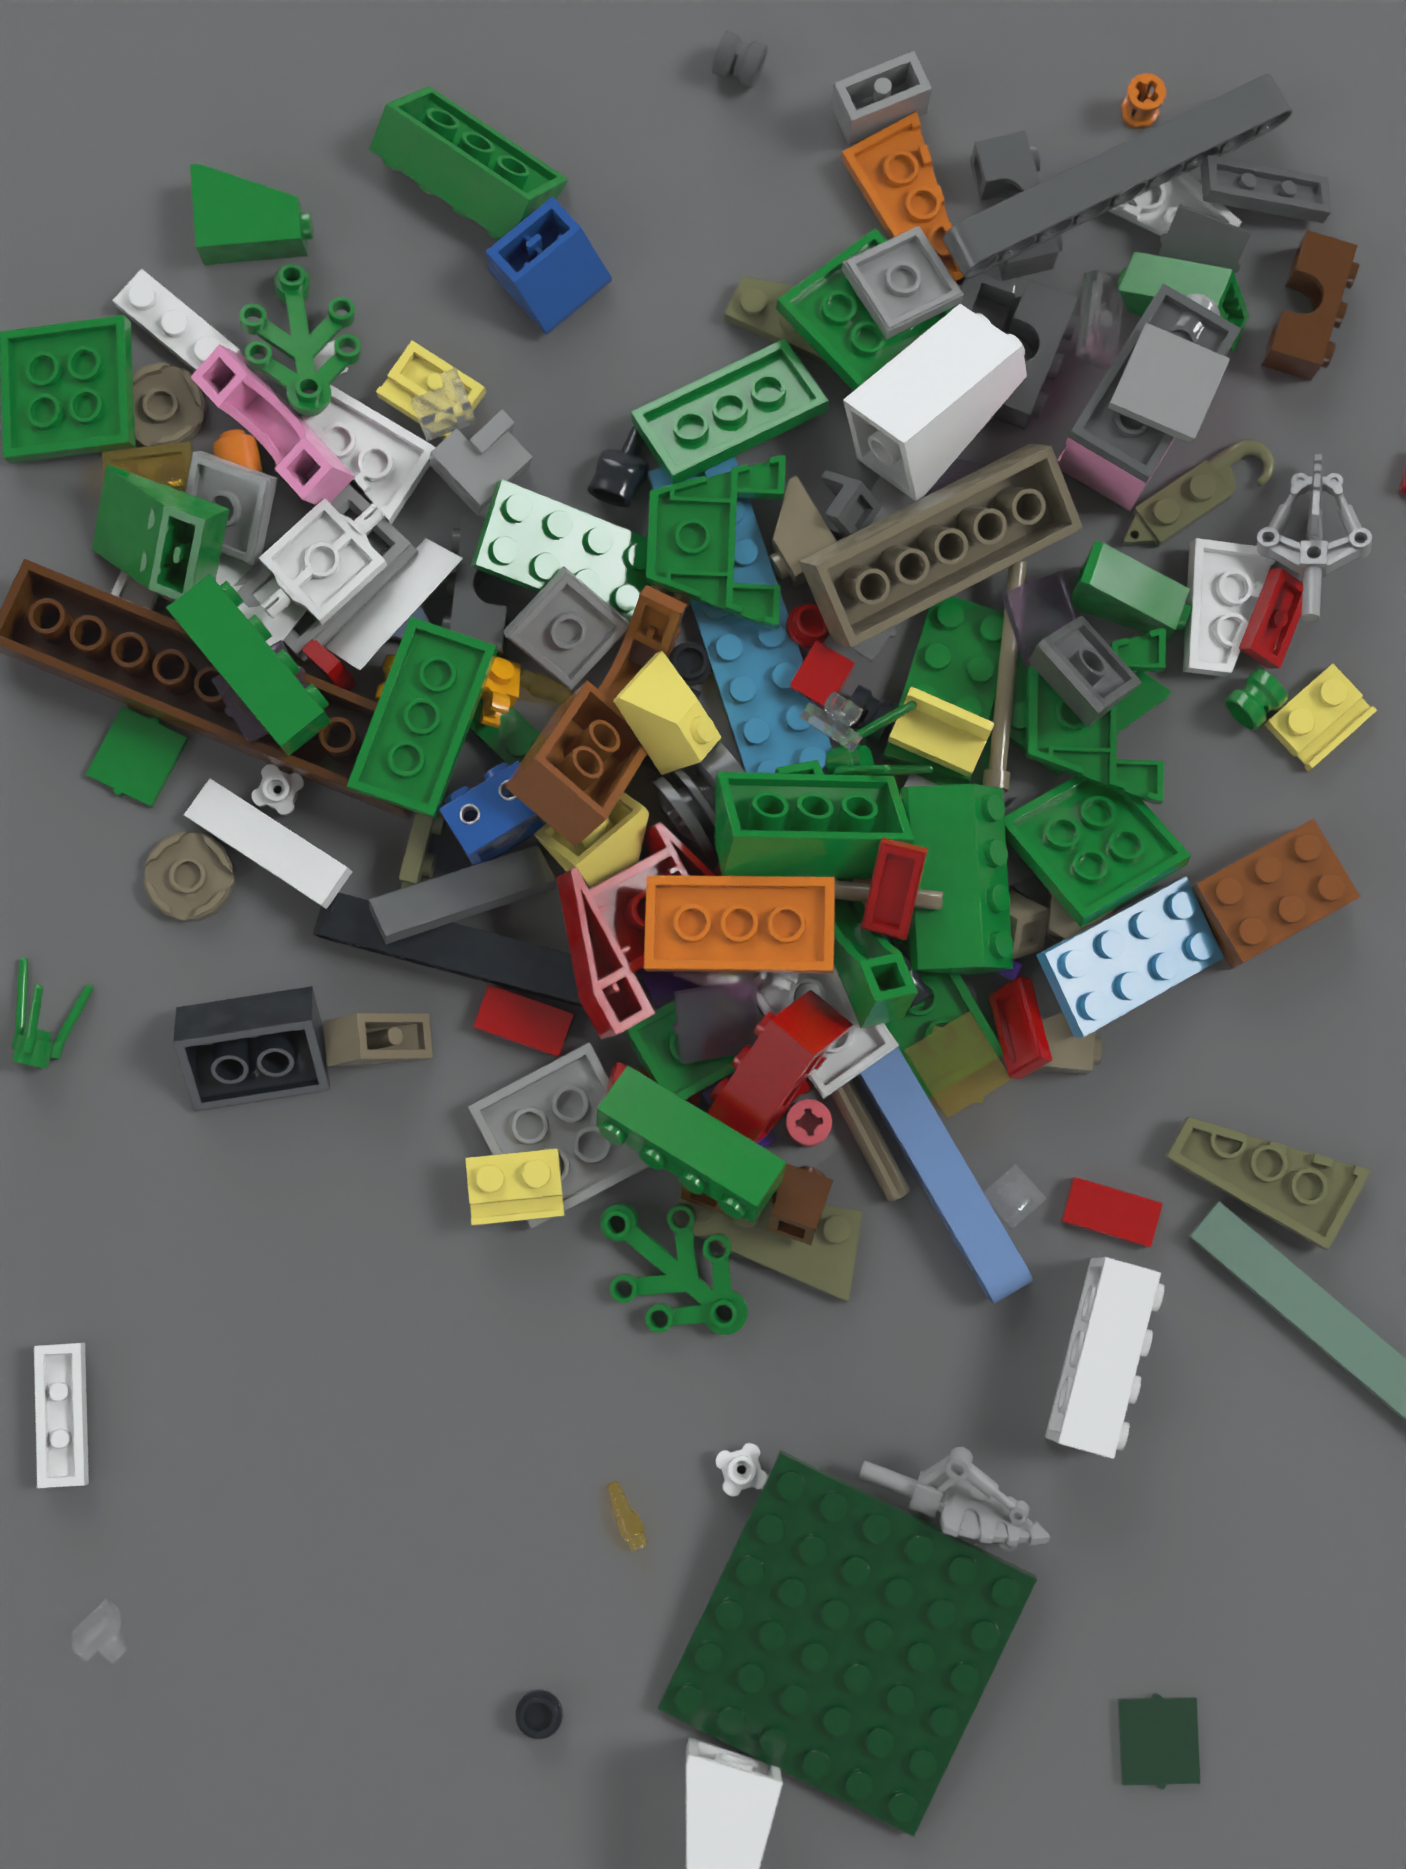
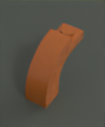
(651, 630)

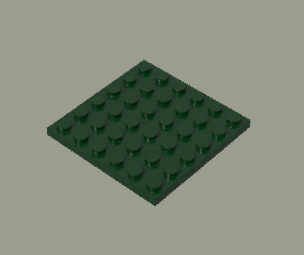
(847, 1642)

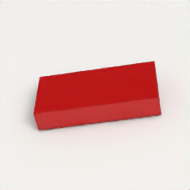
(894, 888)
(523, 1021)
(1020, 1027)
(1111, 1212)

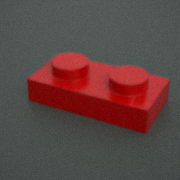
(1273, 619)

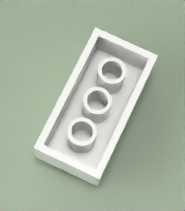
(1104, 1356)

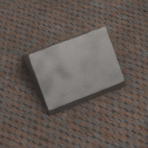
(1083, 670)

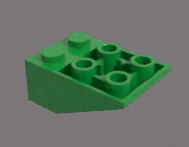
(158, 532)

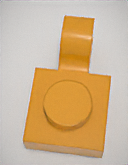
(500, 691)

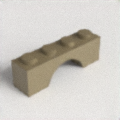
(1067, 1052)

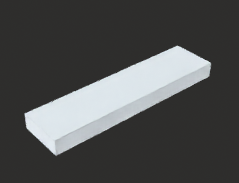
(268, 843)

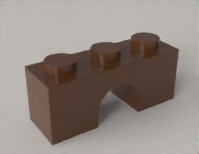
(1321, 272)
(796, 1202)

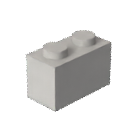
(880, 97)

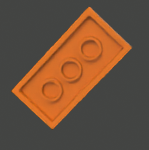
(740, 924)

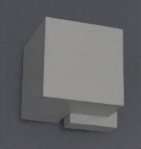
(478, 464)

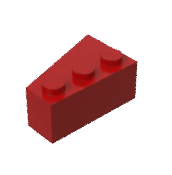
(776, 1065)

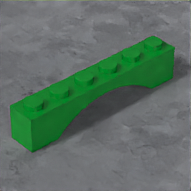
(865, 961)

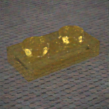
(161, 463)

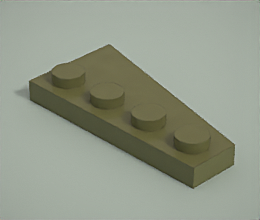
(1283, 1183)
(823, 1265)

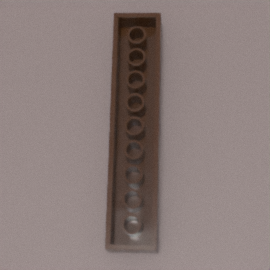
(161, 671)

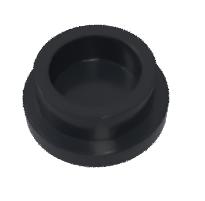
(691, 662)
(539, 1714)

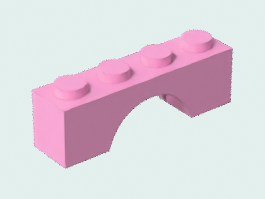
(297, 451)

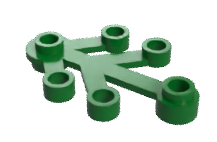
(300, 345)
(679, 1273)

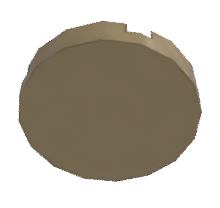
(166, 405)
(189, 876)

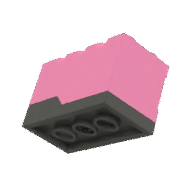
(1116, 451)

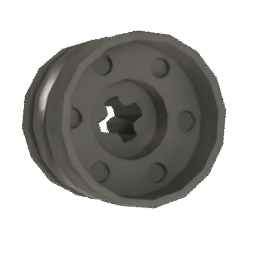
(692, 805)

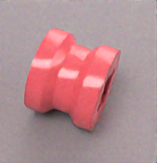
(808, 1131)

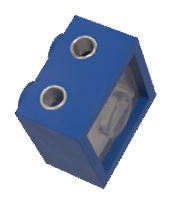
(489, 816)

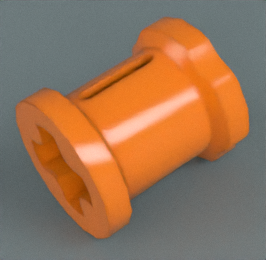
(1138, 91)

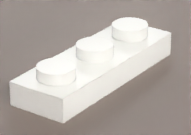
(169, 320)
(61, 1415)

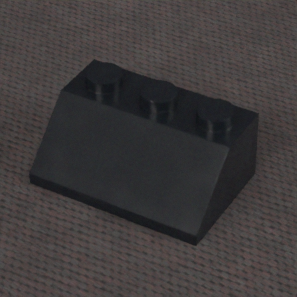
(251, 1048)

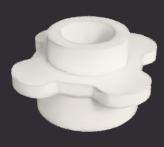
(283, 801)
(730, 1461)

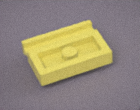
(418, 374)
(1320, 717)
(515, 1187)

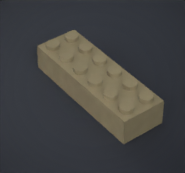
(941, 544)

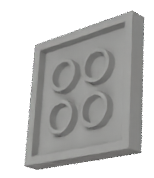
(558, 1111)

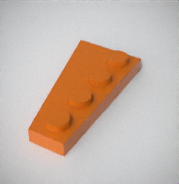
(900, 184)

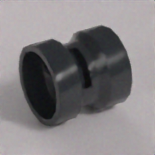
(863, 698)

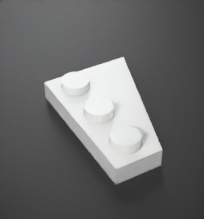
(1158, 206)

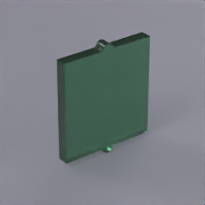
(1158, 1741)

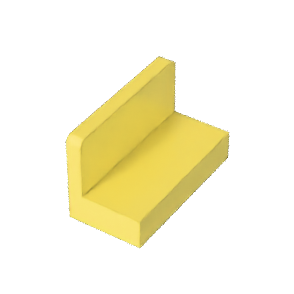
(941, 732)

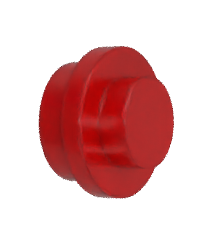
(806, 626)

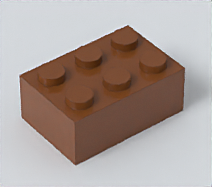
(579, 765)
(1274, 893)

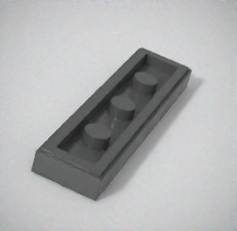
(461, 894)

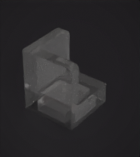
(444, 407)

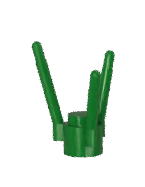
(860, 761)
(31, 1044)

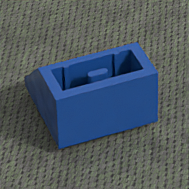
(548, 266)

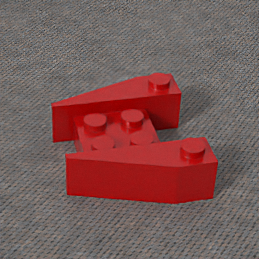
(609, 931)

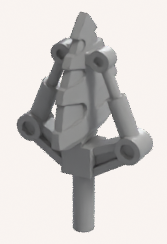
(1312, 556)
(969, 1508)

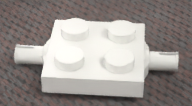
(323, 561)

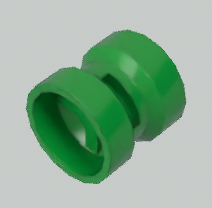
(1256, 699)

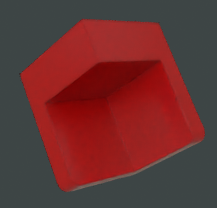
(822, 674)

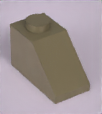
(797, 533)
(377, 1039)

